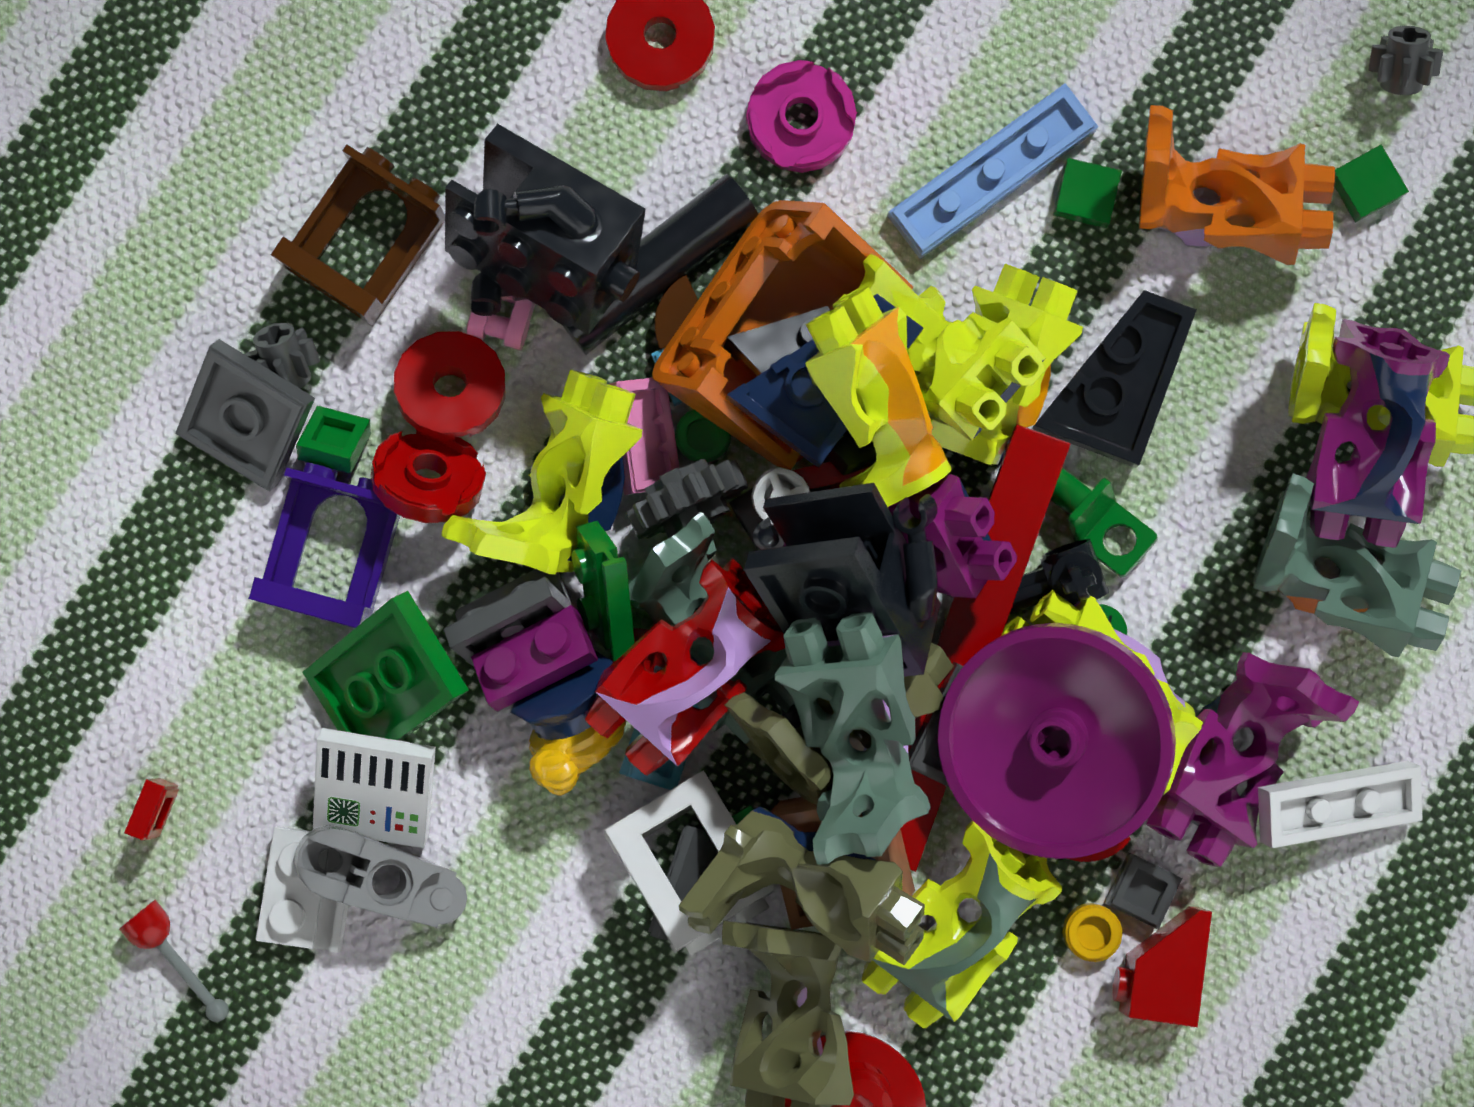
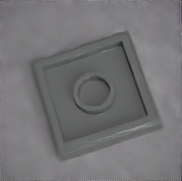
(244, 415)

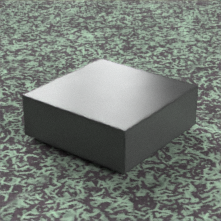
(1143, 890)

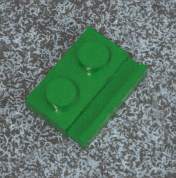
(605, 589)

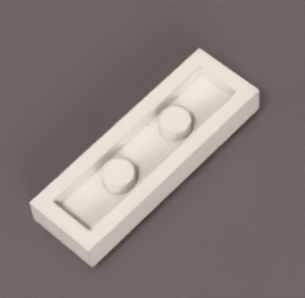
(1340, 804)

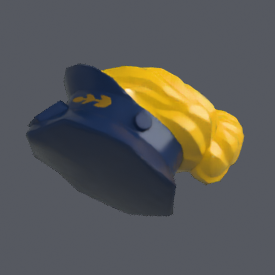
(561, 738)

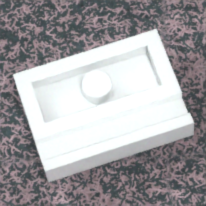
(289, 909)

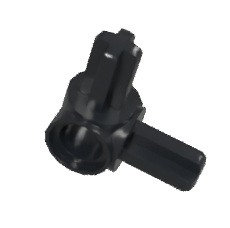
(1068, 571)

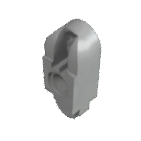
(424, 892)

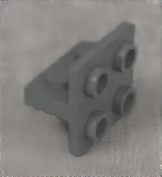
(506, 612)

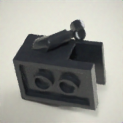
(543, 234)
(848, 557)

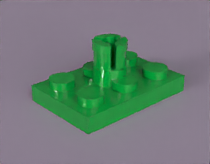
(386, 674)

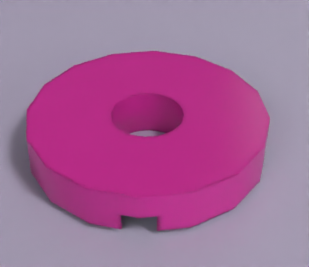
(801, 148)

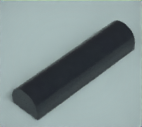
(676, 250)

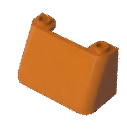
(783, 266)

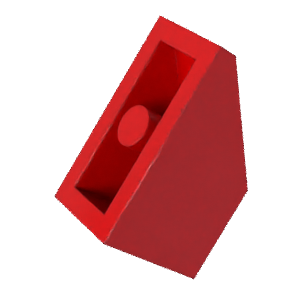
(1166, 971)

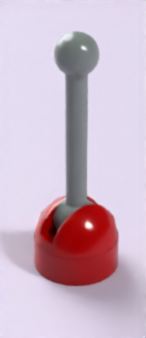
(149, 931)

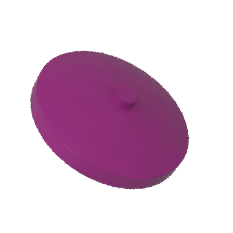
(1057, 740)

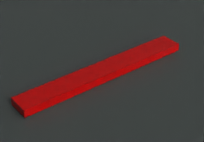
(1019, 504)

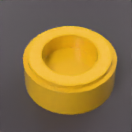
(1092, 932)

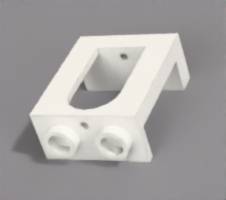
(628, 841)

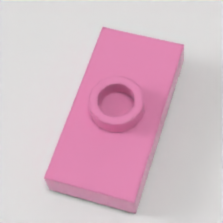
(657, 448)

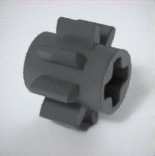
(1405, 60)
(285, 352)

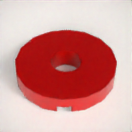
(660, 67)
(445, 355)
(421, 497)

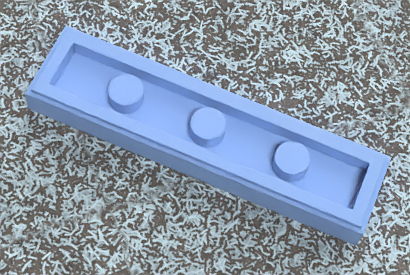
(992, 171)

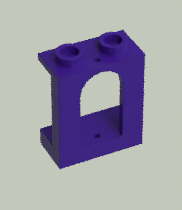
(303, 498)

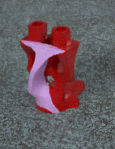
(664, 700)

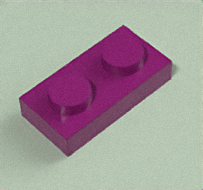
(534, 658)

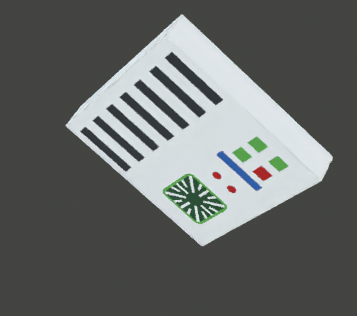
(374, 786)

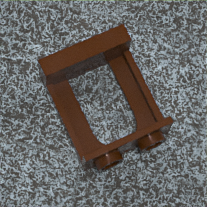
(359, 177)

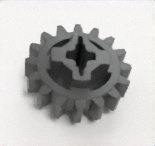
(684, 494)

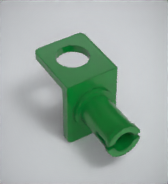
(1096, 513)

